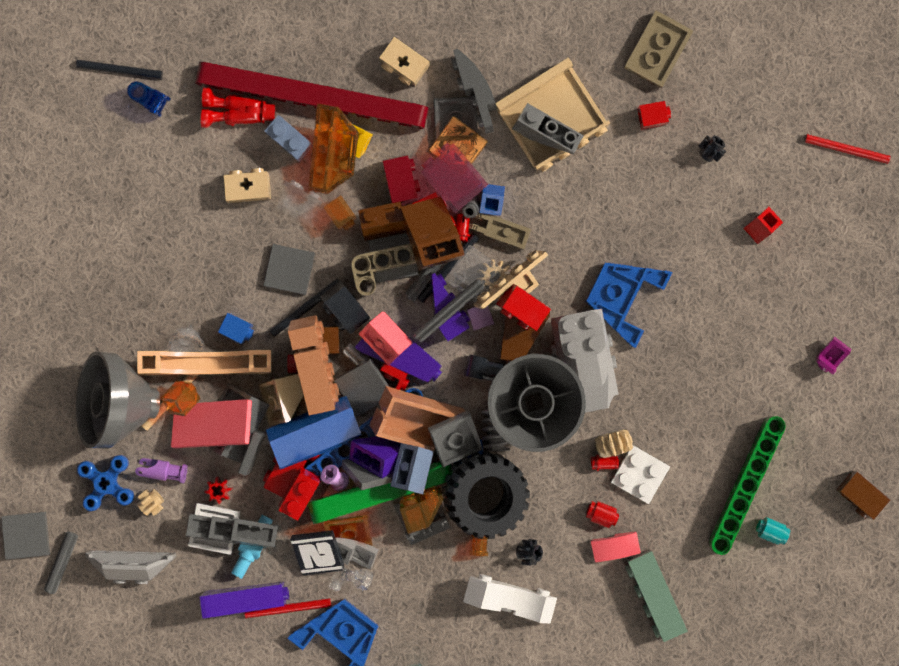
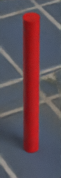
(847, 148)
(292, 607)

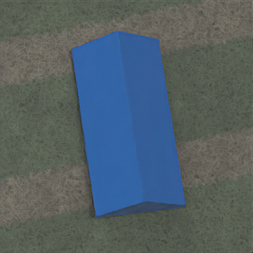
(313, 434)

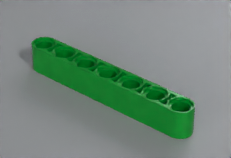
(755, 477)
(357, 499)

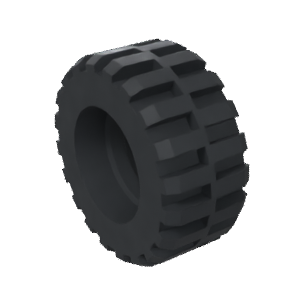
(504, 514)

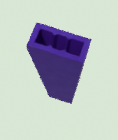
(412, 361)
(243, 599)

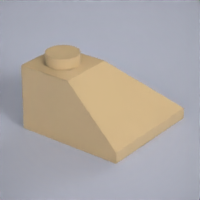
(283, 396)

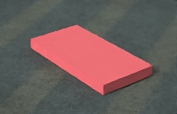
(213, 425)

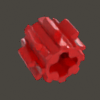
(224, 490)

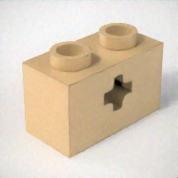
(399, 51)
(236, 193)

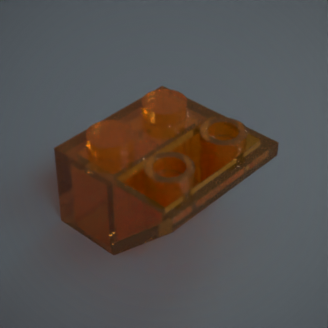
(420, 509)

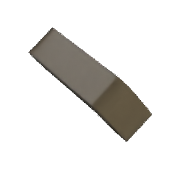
(373, 267)

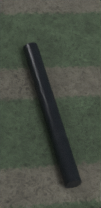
(119, 69)
(446, 269)
(301, 310)

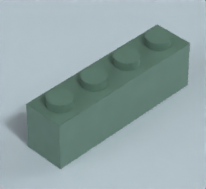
(656, 595)

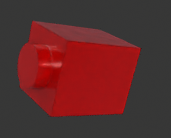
(653, 114)

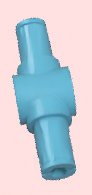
(248, 553)

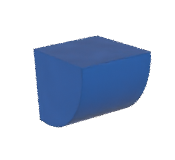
(492, 200)

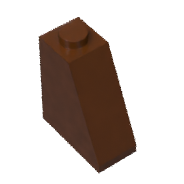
(516, 340)

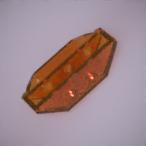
(332, 150)

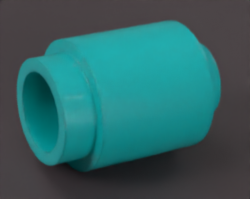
(773, 531)

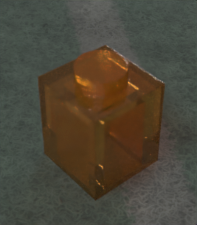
(340, 213)
(180, 398)

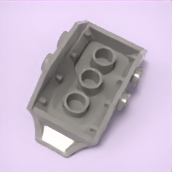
(584, 346)

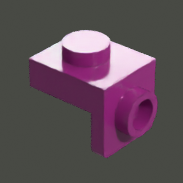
(832, 355)

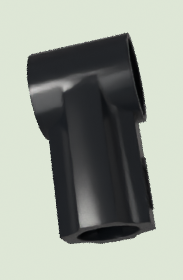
(482, 368)

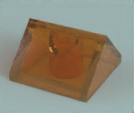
(351, 527)

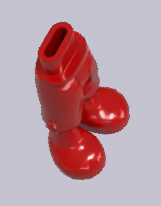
(240, 111)

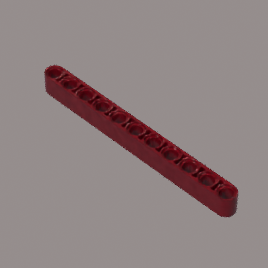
(308, 93)

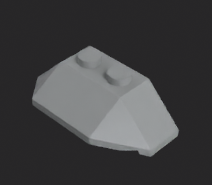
(129, 564)

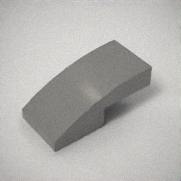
(357, 552)

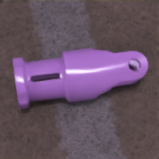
(162, 470)

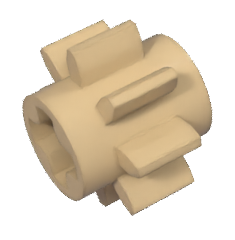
(150, 502)

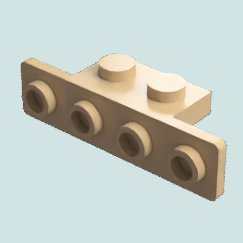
(519, 275)

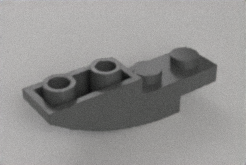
(474, 84)

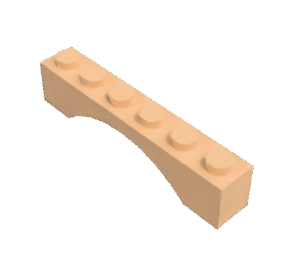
(203, 362)

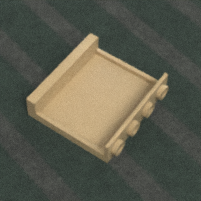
(561, 97)

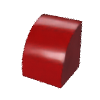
(763, 225)

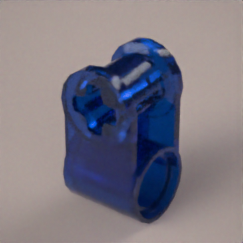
(151, 99)

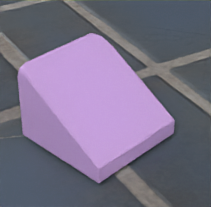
(480, 317)

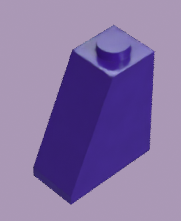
(375, 454)

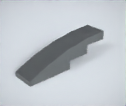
(231, 531)

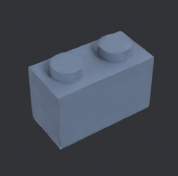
(288, 138)
(412, 468)

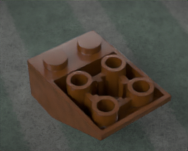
(431, 233)

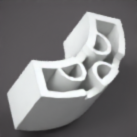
(499, 596)

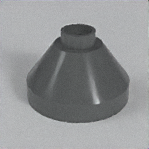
(560, 393)
(112, 400)

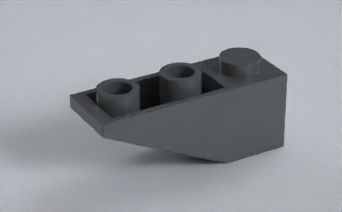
(546, 130)

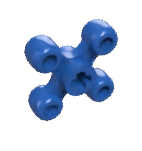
(111, 475)

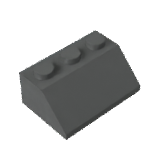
(258, 411)

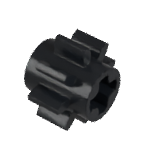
(712, 148)
(529, 552)

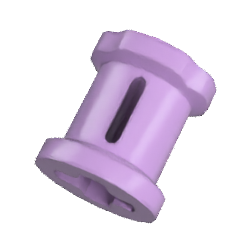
(337, 479)

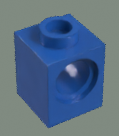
(236, 329)

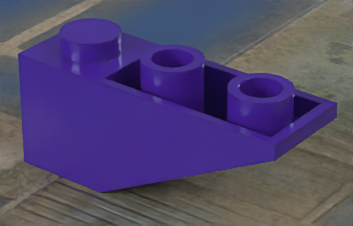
(458, 322)

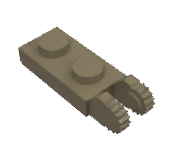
(502, 230)

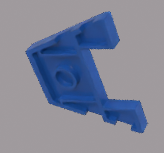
(616, 291)
(344, 628)

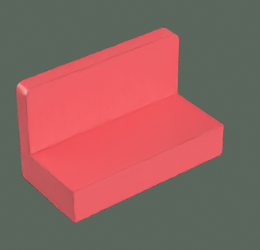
(385, 338)

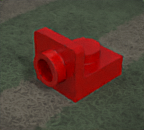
(392, 373)

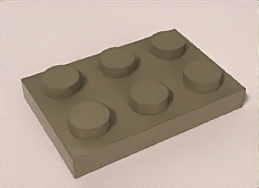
(658, 49)

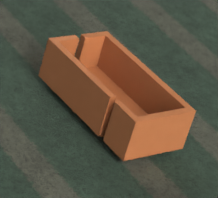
(313, 364)
(407, 417)

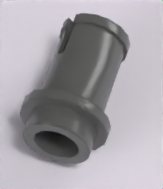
(471, 209)

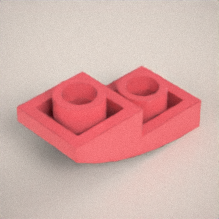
(615, 547)

